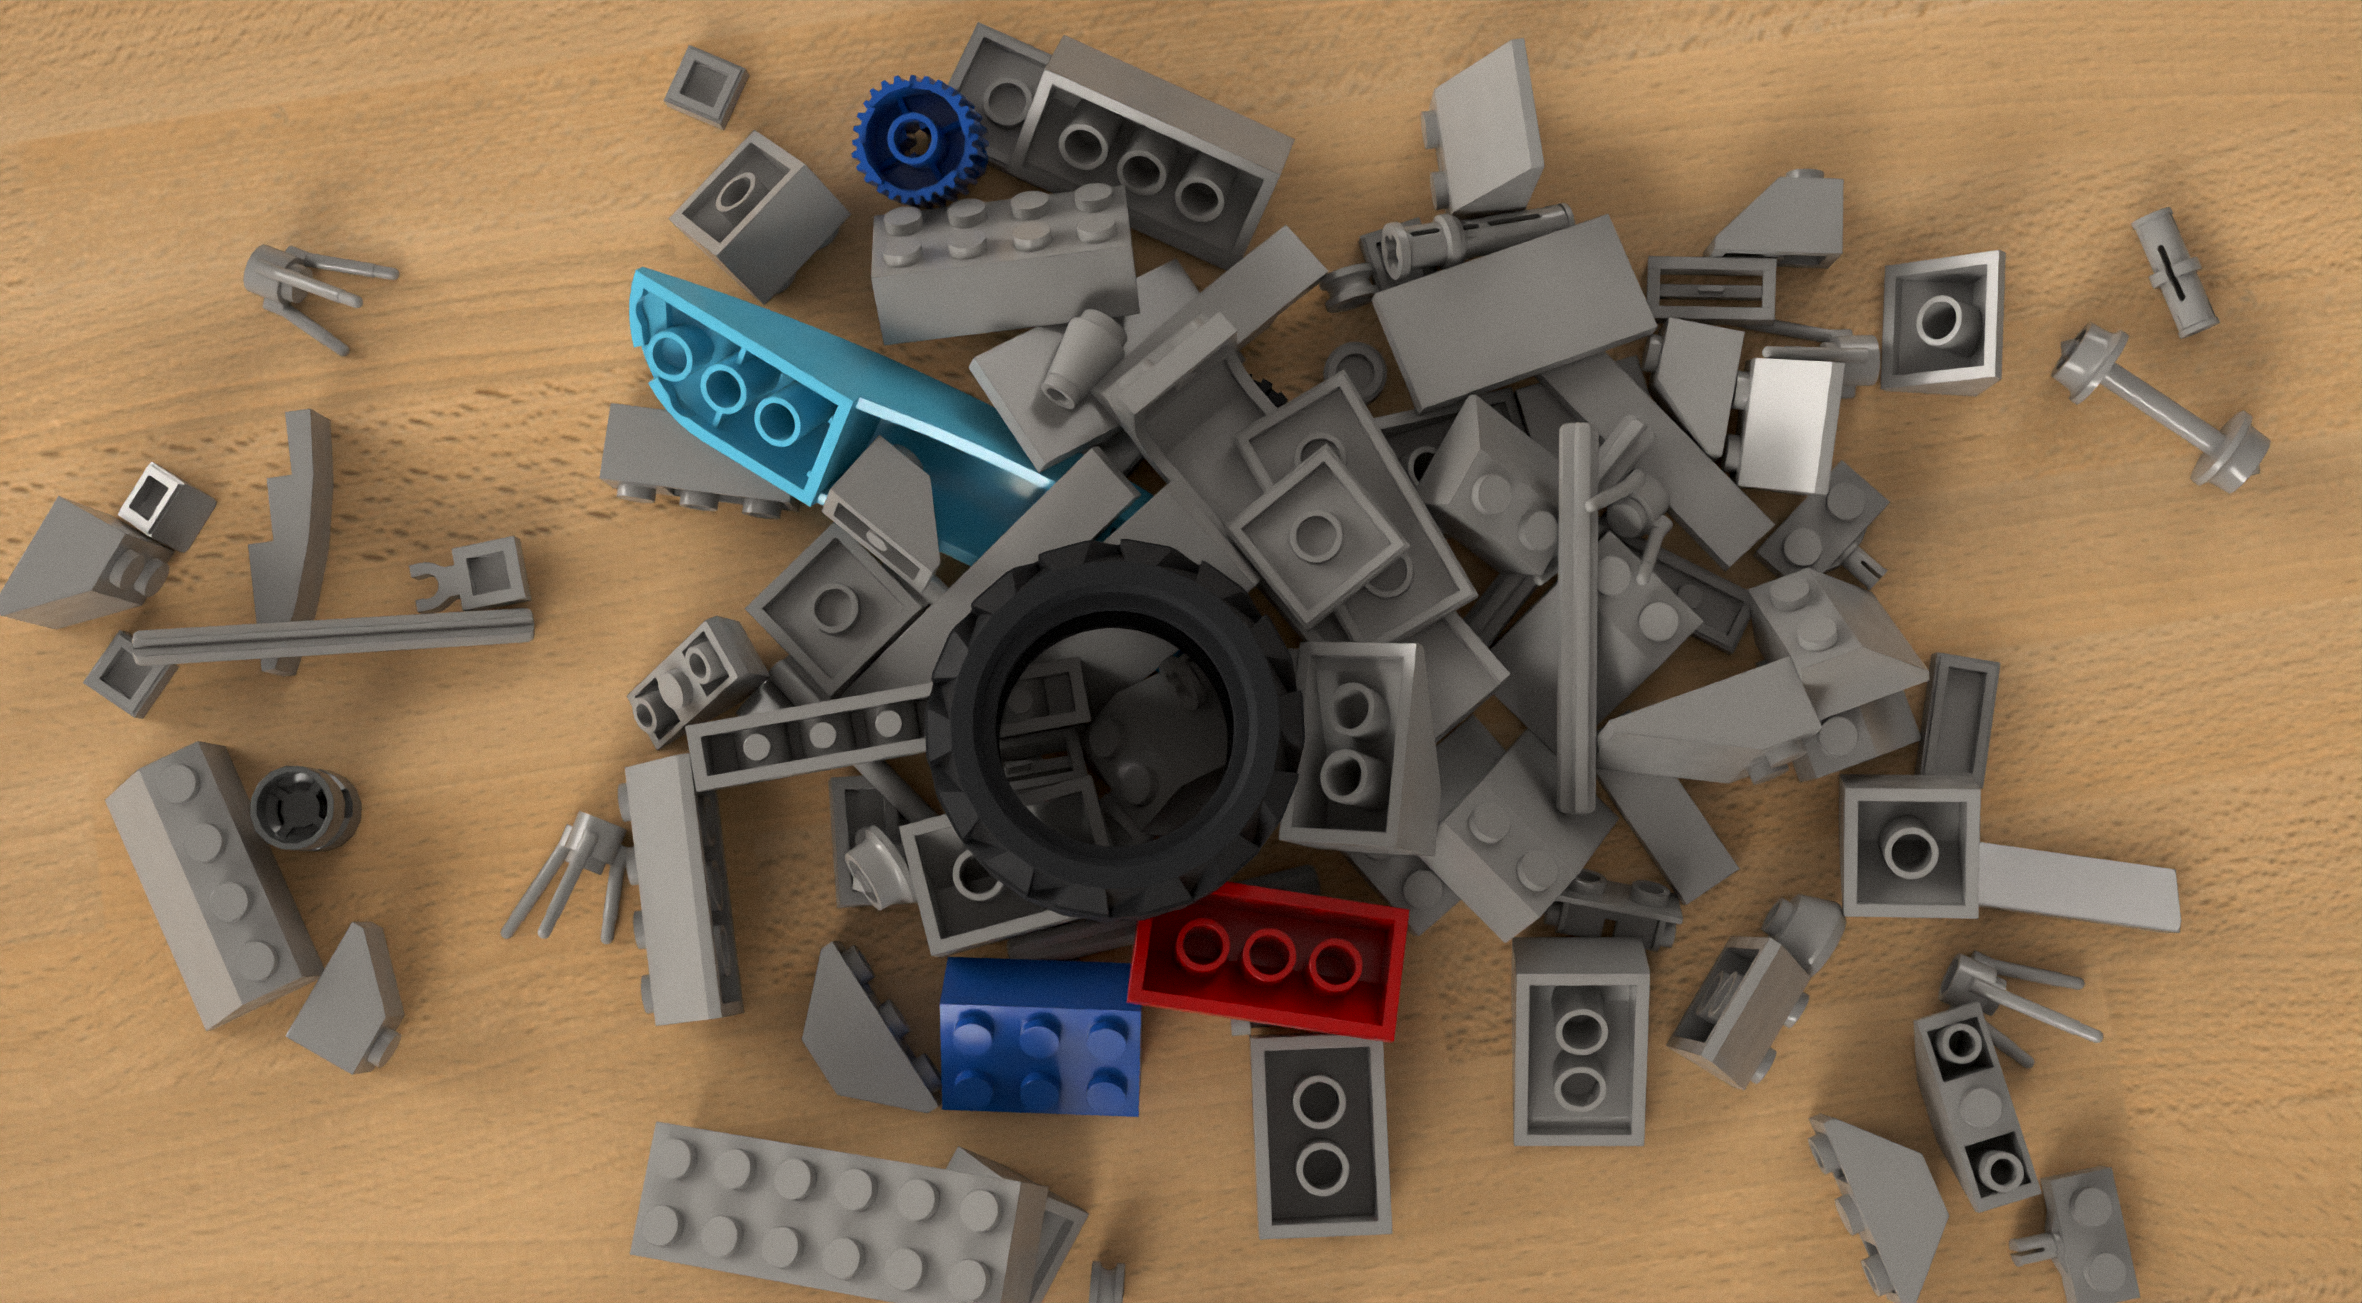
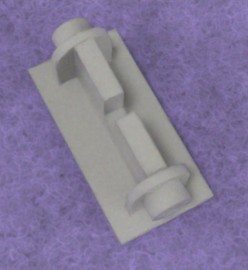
(1639, 910)

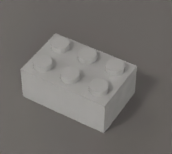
(1320, 1136)

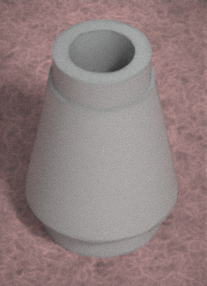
(1084, 357)

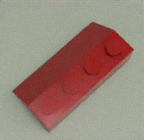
(1275, 961)

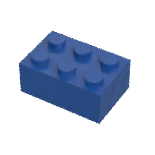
(1039, 1037)

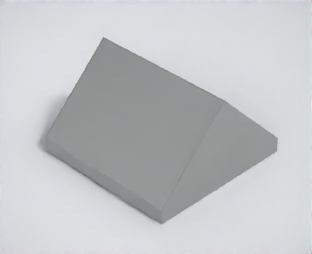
(1944, 324)

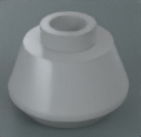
(1806, 929)

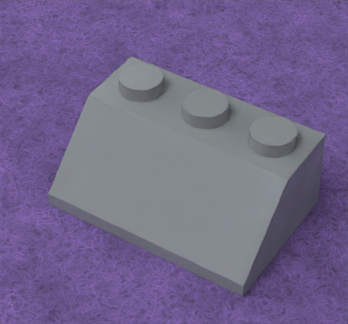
(962, 901)

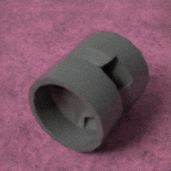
(305, 809)

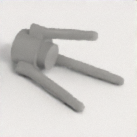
(286, 279)
(1837, 345)
(1633, 510)
(585, 845)
(1977, 980)

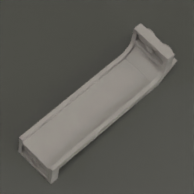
(1181, 416)

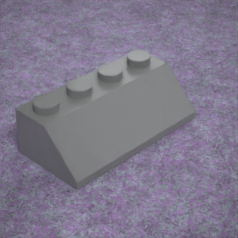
(1186, 163)
(213, 883)
(682, 893)

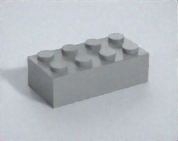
(1003, 263)

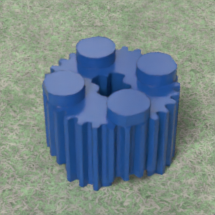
(887, 135)

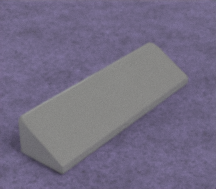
(2079, 888)

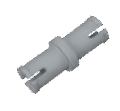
(2175, 272)

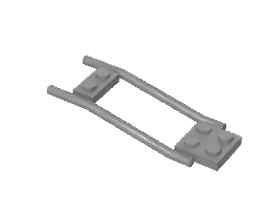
(834, 618)

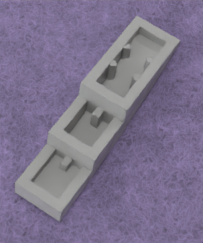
(1246, 294)
(292, 567)

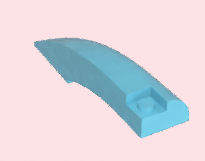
(810, 403)

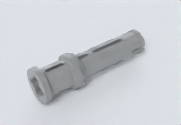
(1452, 241)

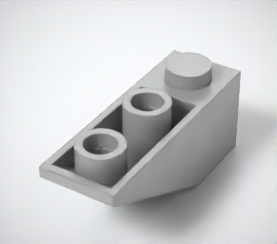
(655, 455)

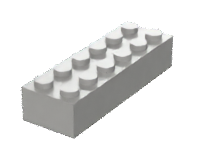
(837, 1220)

